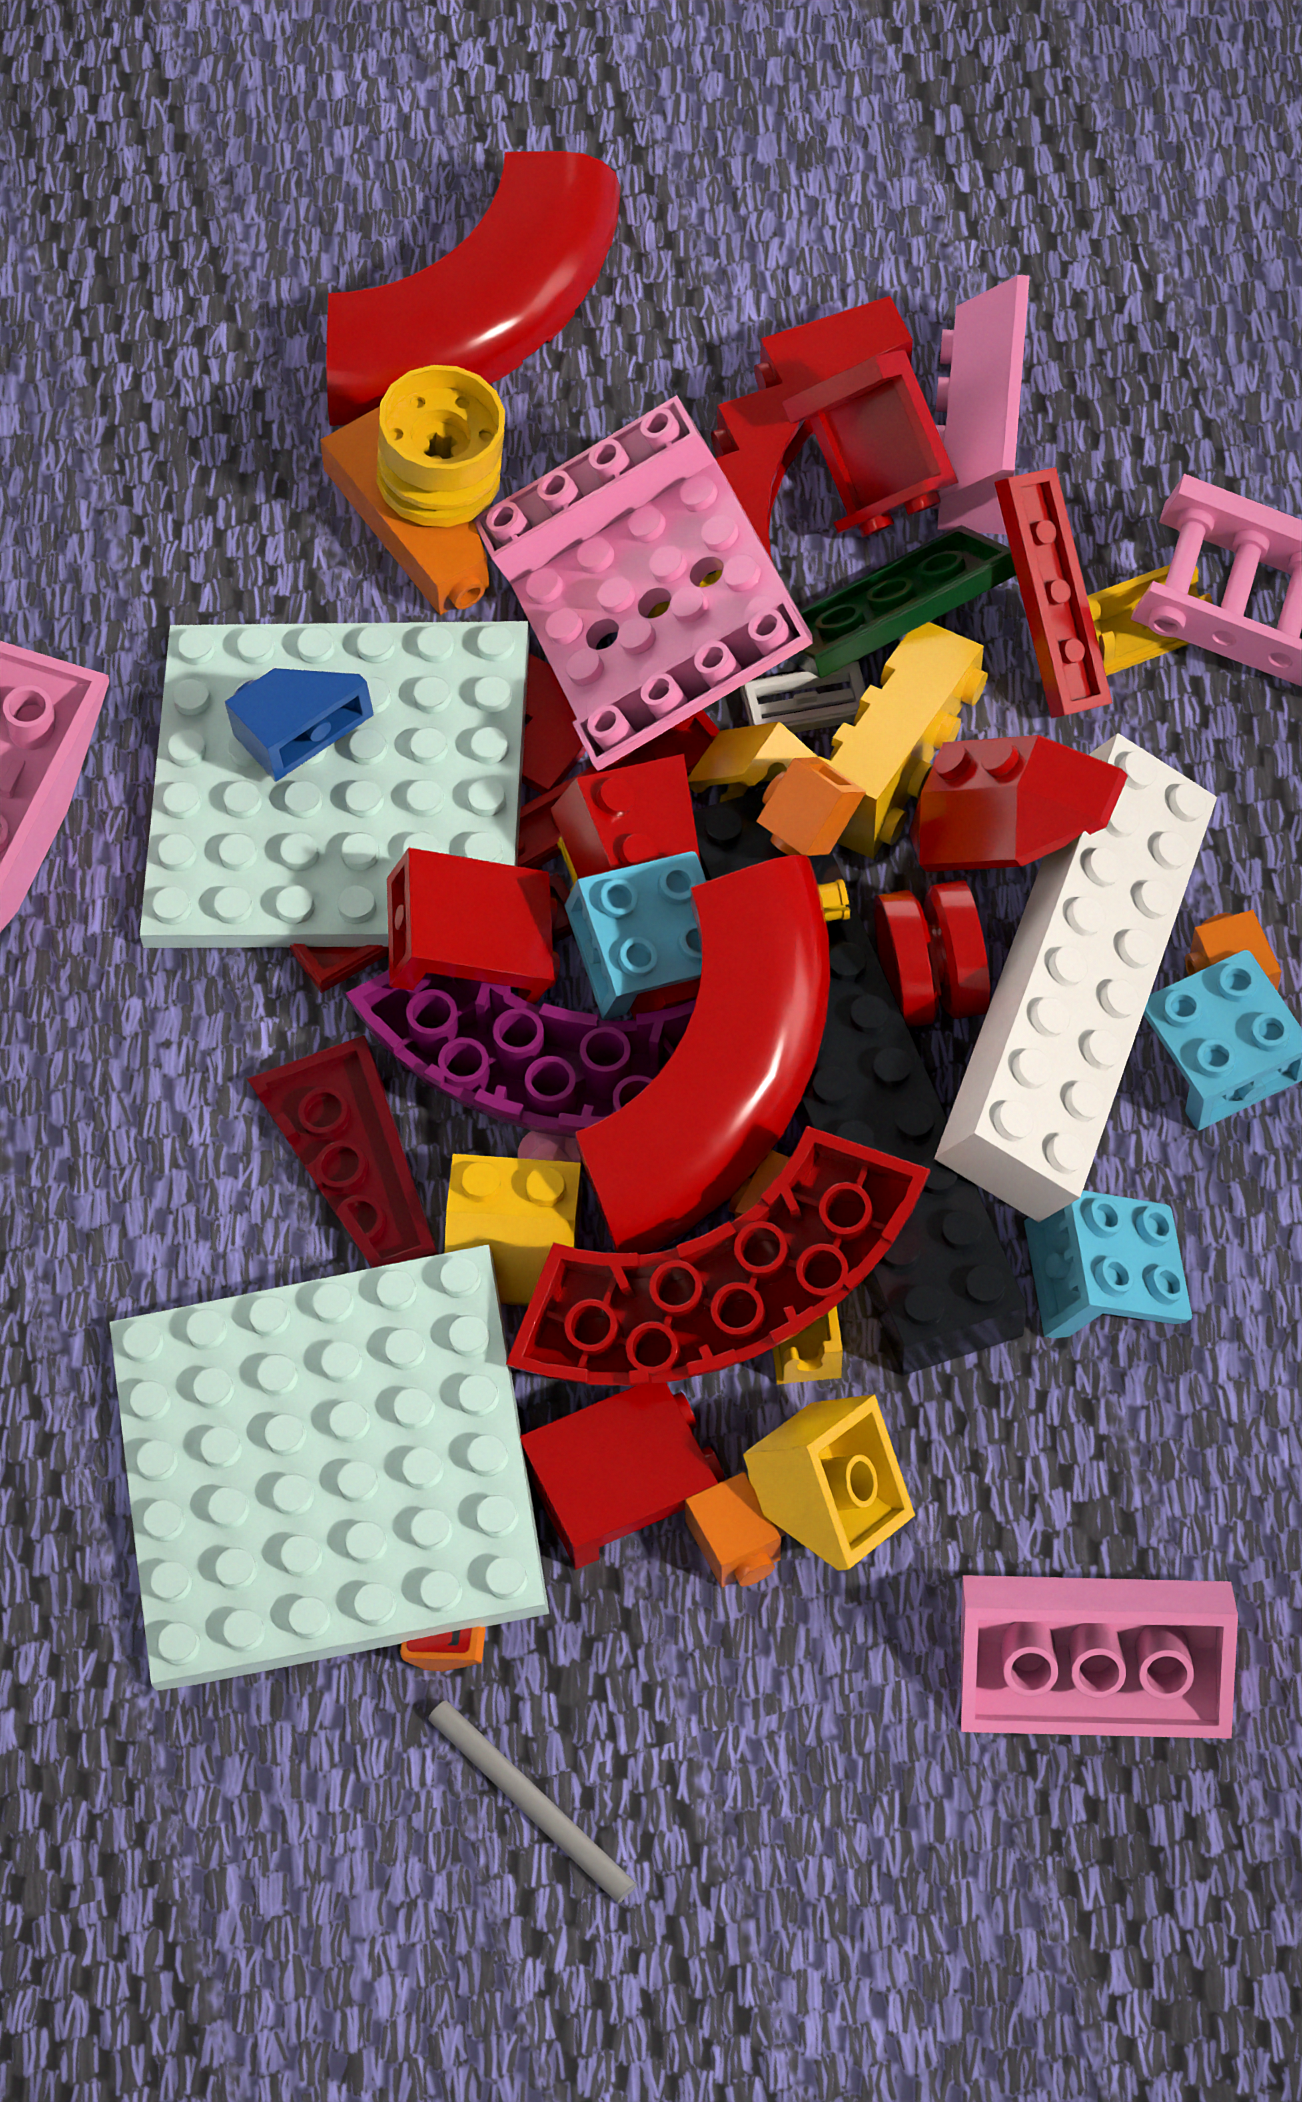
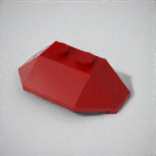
(1009, 802)

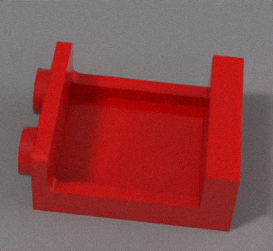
(876, 441)
(470, 923)
(618, 1467)

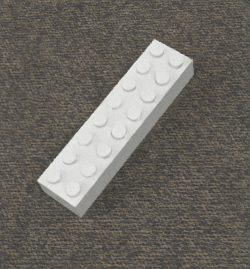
(1076, 991)

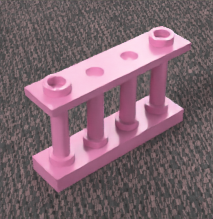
(1255, 536)

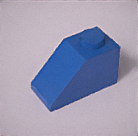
(296, 715)

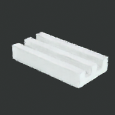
(802, 680)

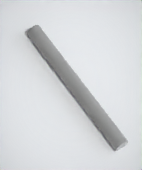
(532, 1801)

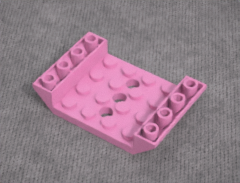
(612, 540)

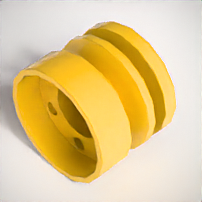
(440, 445)

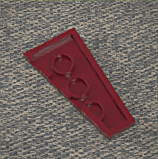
(351, 1148)

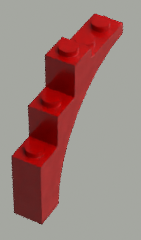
(754, 432)

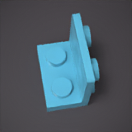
(637, 929)
(1227, 1037)
(1109, 1260)

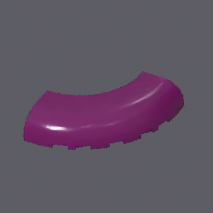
(517, 1059)

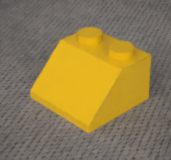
(517, 1211)
(832, 1479)

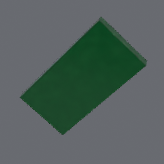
(901, 598)

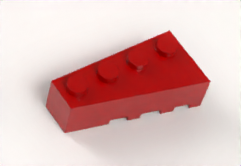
(629, 820)

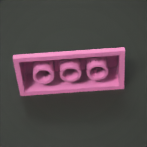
(982, 403)
(1098, 1656)

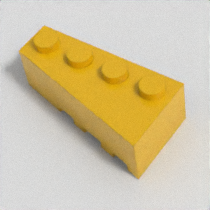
(903, 728)

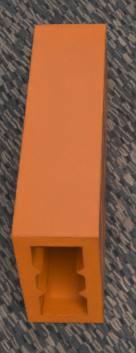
(441, 561)

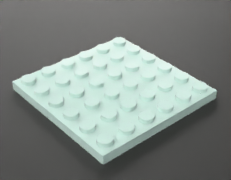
(312, 853)
(325, 1469)

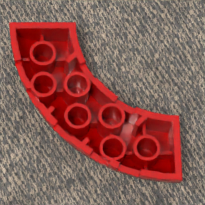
(489, 296)
(736, 1068)
(726, 1291)

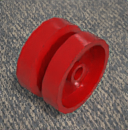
(933, 952)

